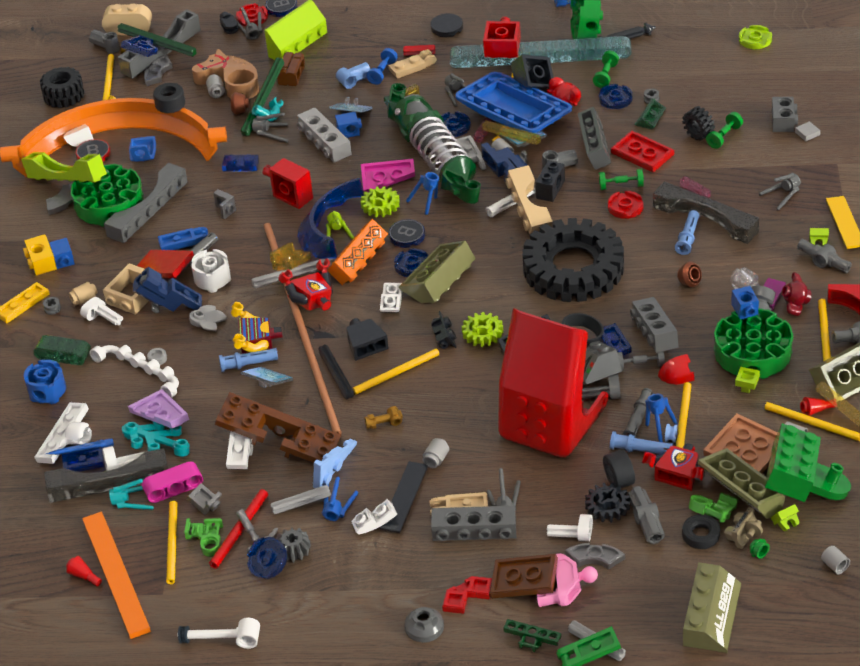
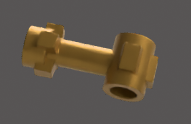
(393, 415)

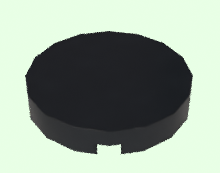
(446, 25)

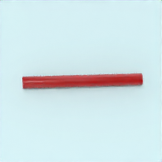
(237, 530)

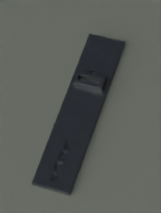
(405, 495)

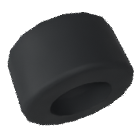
(169, 97)
(619, 468)

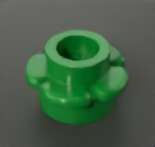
(759, 548)

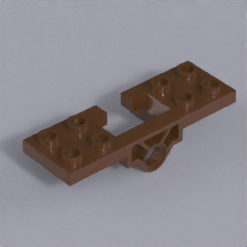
(249, 418)

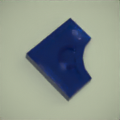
(140, 45)

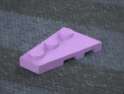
(160, 409)

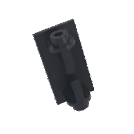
(444, 334)

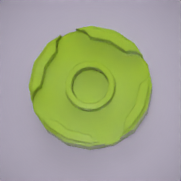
(755, 37)

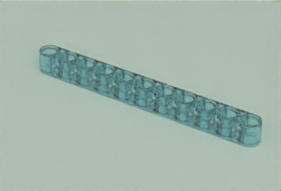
(556, 50)

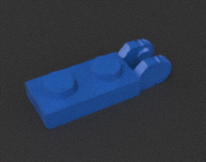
(182, 238)

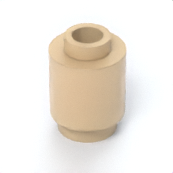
(82, 293)

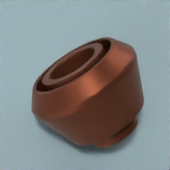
(239, 103)
(689, 274)

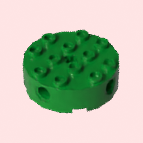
(585, 18)
(111, 194)
(753, 343)

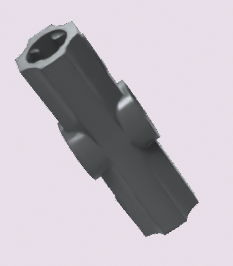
(646, 515)

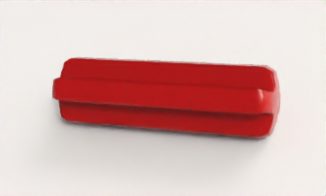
(415, 50)

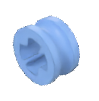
(671, 433)

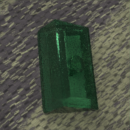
(650, 114)

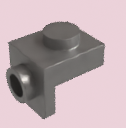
(225, 203)
(204, 499)

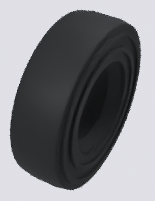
(701, 542)

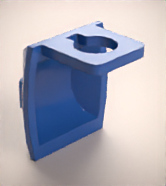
(142, 149)

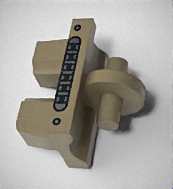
(746, 528)

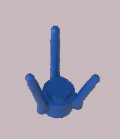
(430, 183)
(657, 404)
(333, 510)

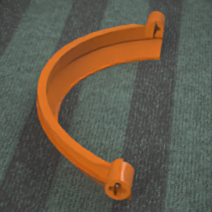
(113, 115)

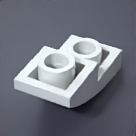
(391, 297)
(368, 520)

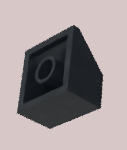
(532, 71)

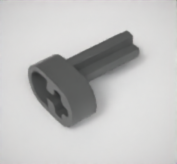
(613, 389)

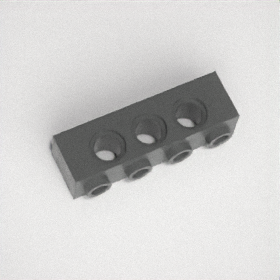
(594, 138)
(654, 324)
(473, 523)

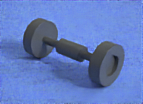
(642, 359)

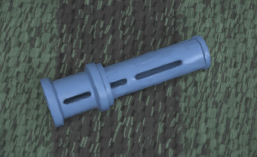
(686, 236)
(239, 360)
(631, 443)

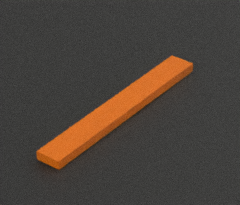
(116, 575)

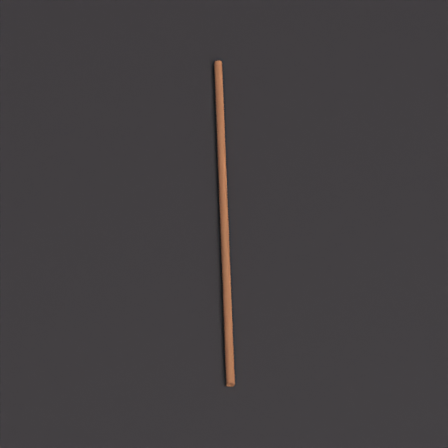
(307, 345)

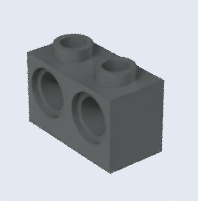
(784, 114)

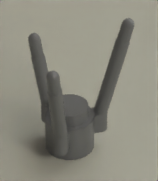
(252, 30)
(453, 83)
(261, 125)
(790, 183)
(504, 500)

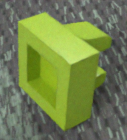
(818, 234)
(747, 379)
(785, 515)

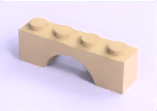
(521, 184)

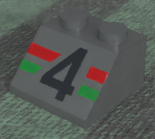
(600, 362)

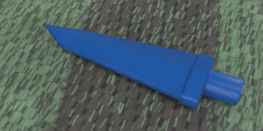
(92, 445)

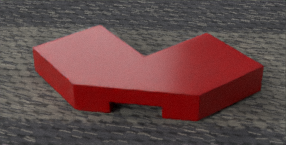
(473, 587)

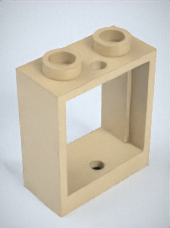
(122, 301)

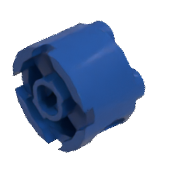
(45, 382)

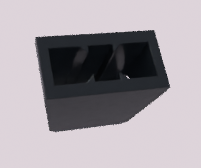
(365, 338)

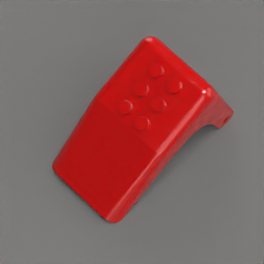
(544, 386)

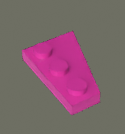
(386, 173)

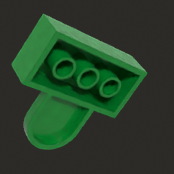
(795, 468)

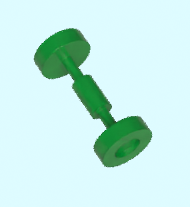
(601, 78)
(715, 138)
(621, 179)

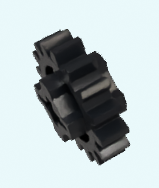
(607, 502)

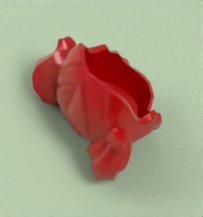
(564, 91)

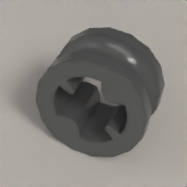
(649, 94)
(51, 305)

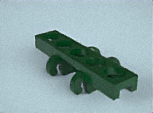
(539, 638)

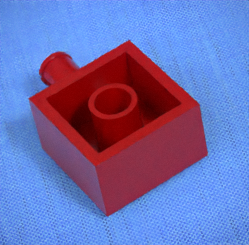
(502, 38)
(290, 182)

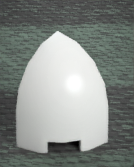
(78, 135)

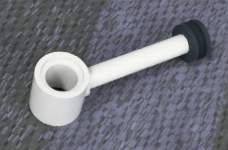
(245, 634)

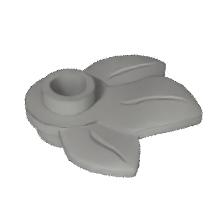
(207, 317)

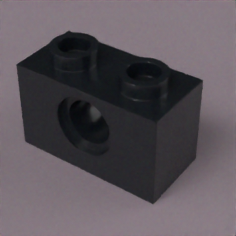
(550, 181)

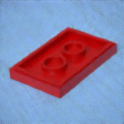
(642, 151)
(167, 262)

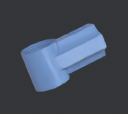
(349, 77)

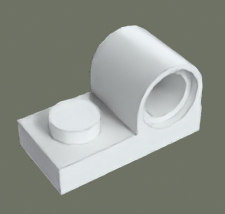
(238, 451)

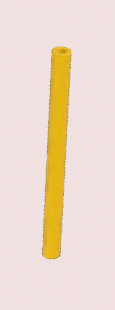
(108, 77)
(824, 329)
(395, 371)
(683, 415)
(812, 421)
(171, 552)

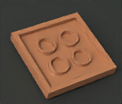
(745, 439)

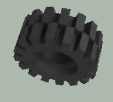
(698, 123)

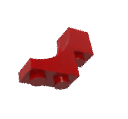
(845, 295)

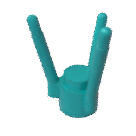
(119, 495)

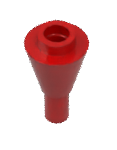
(812, 405)
(79, 568)

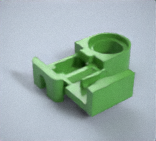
(719, 510)
(207, 534)

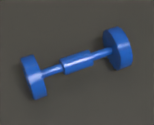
(375, 75)

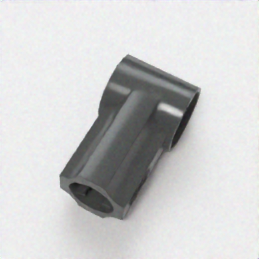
(106, 40)
(566, 157)

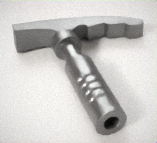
(249, 527)

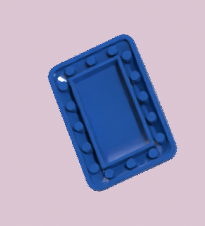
(512, 103)

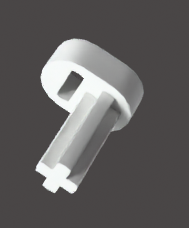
(96, 307)
(112, 462)
(582, 531)

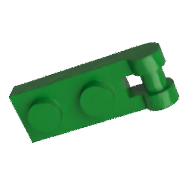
(589, 648)

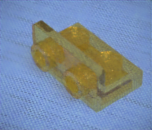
(287, 257)

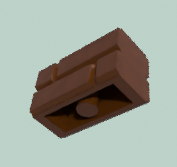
(292, 69)

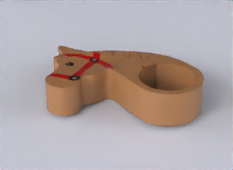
(231, 70)

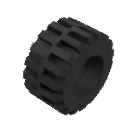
(62, 87)

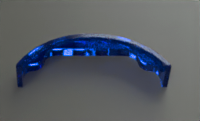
(309, 236)

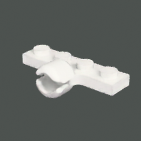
(66, 431)

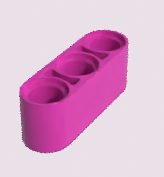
(172, 482)

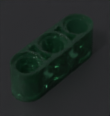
(62, 350)

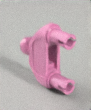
(567, 582)

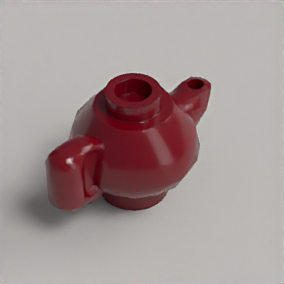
(796, 295)

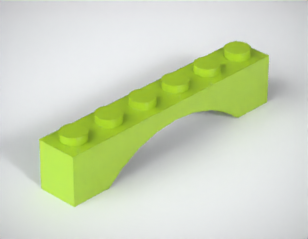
(41, 166)

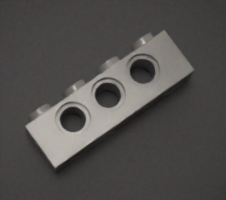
(324, 135)

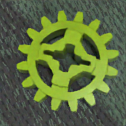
(380, 201)
(482, 329)

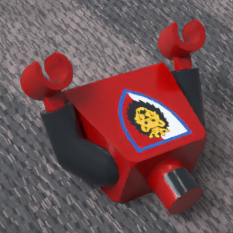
(311, 290)
(676, 466)

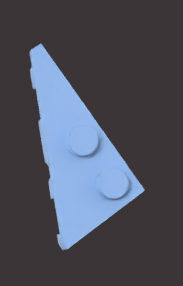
(330, 463)

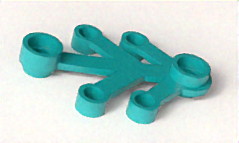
(132, 431)

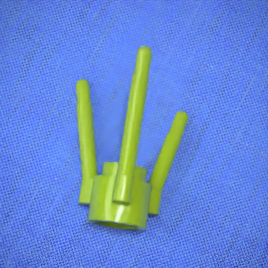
(335, 222)

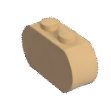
(133, 15)

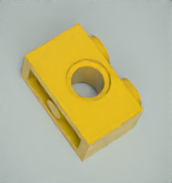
(39, 255)

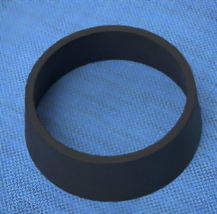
(586, 321)

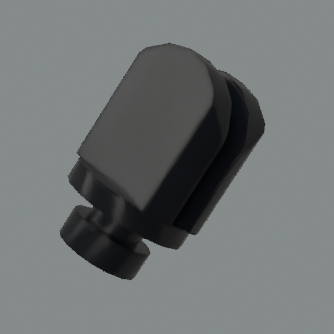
(228, 23)

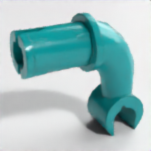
(273, 104)

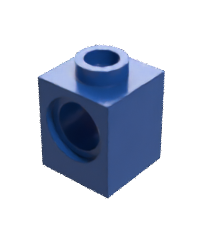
(348, 124)
(62, 253)
(745, 302)

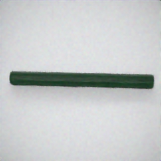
(158, 40)
(263, 94)

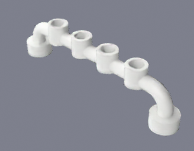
(152, 367)

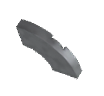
(156, 70)
(60, 201)
(595, 554)

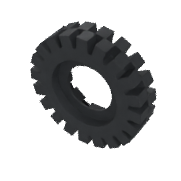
(599, 276)

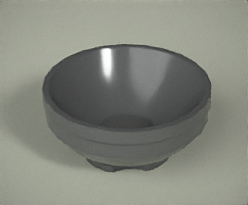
(424, 630)

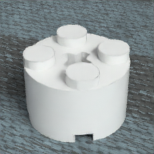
(210, 270)

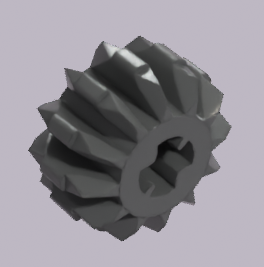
(296, 543)

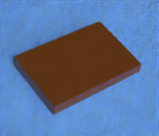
(524, 576)

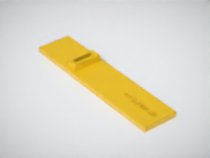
(844, 221)

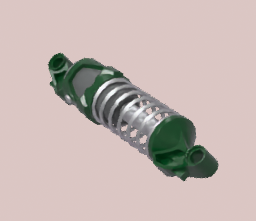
(427, 134)

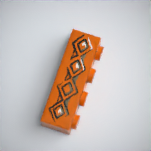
(357, 252)

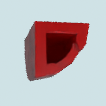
(676, 371)

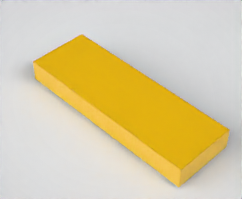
(23, 302)

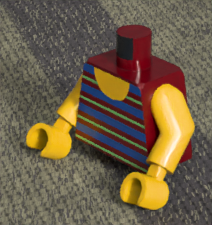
(253, 331)

